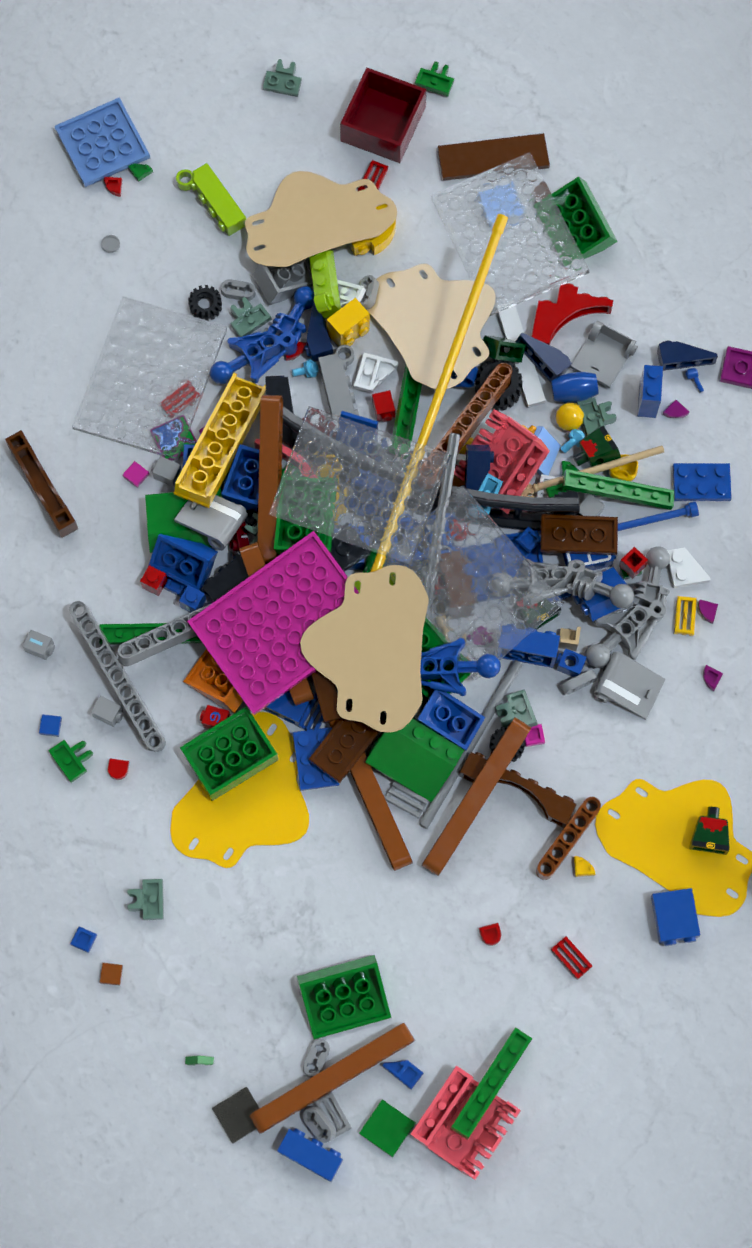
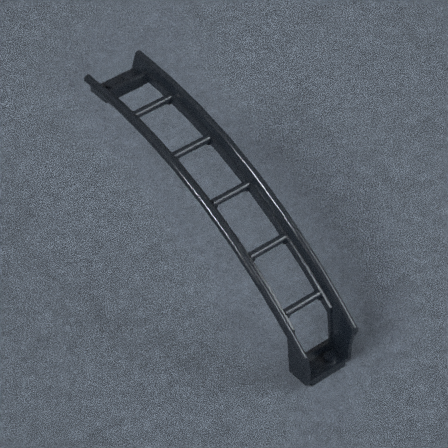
(562, 504)

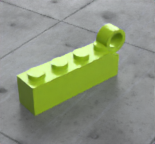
(215, 196)
(325, 283)

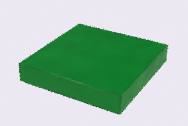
(387, 1128)

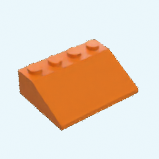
(211, 682)

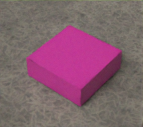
(136, 474)
(535, 736)

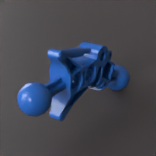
(282, 334)
(440, 656)

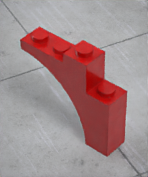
(570, 305)

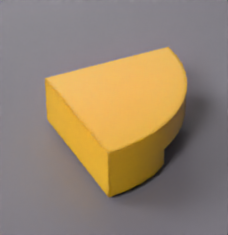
(583, 867)

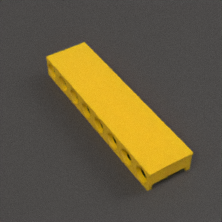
(219, 441)

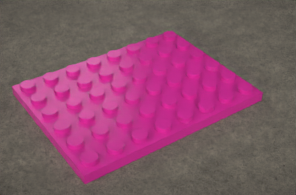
(261, 621)

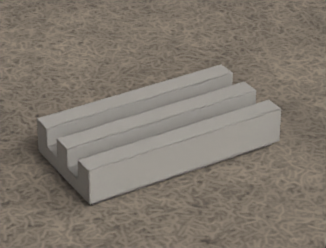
(391, 792)
(324, 1100)

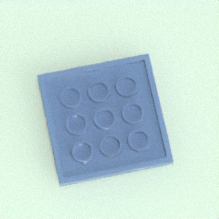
(102, 142)

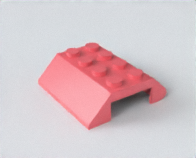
(516, 454)
(435, 1125)

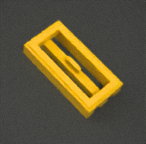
(683, 631)

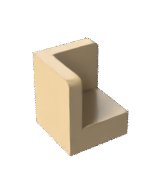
(569, 638)

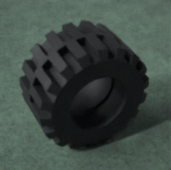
(509, 395)

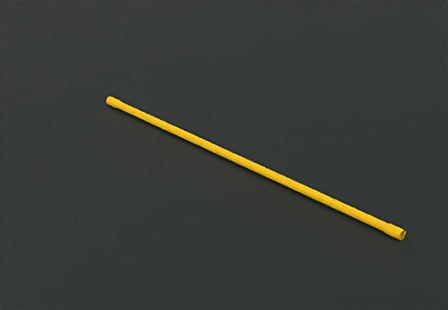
(497, 231)

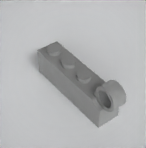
(336, 382)

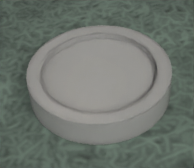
(110, 243)

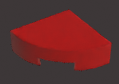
(114, 185)
(300, 349)

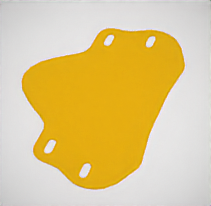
(256, 812)
(657, 836)

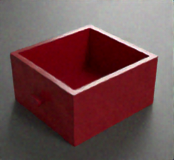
(383, 115)

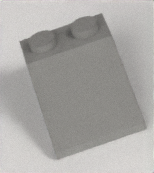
(282, 282)

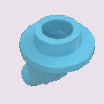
(310, 369)
(575, 437)

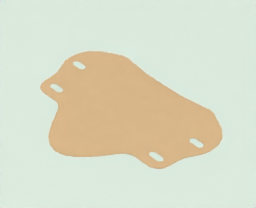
(316, 216)
(424, 318)
(373, 647)

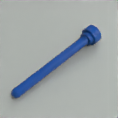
(690, 509)

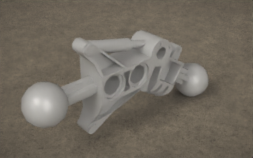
(582, 582)
(648, 595)

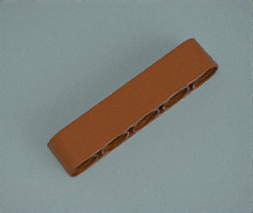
(572, 829)

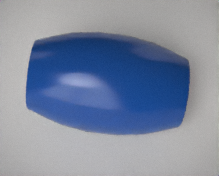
(574, 387)

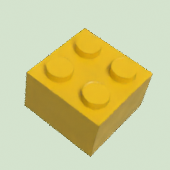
(348, 323)

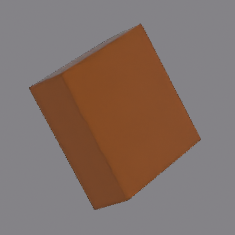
(111, 974)

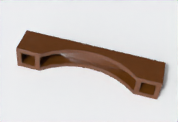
(41, 484)
(556, 808)

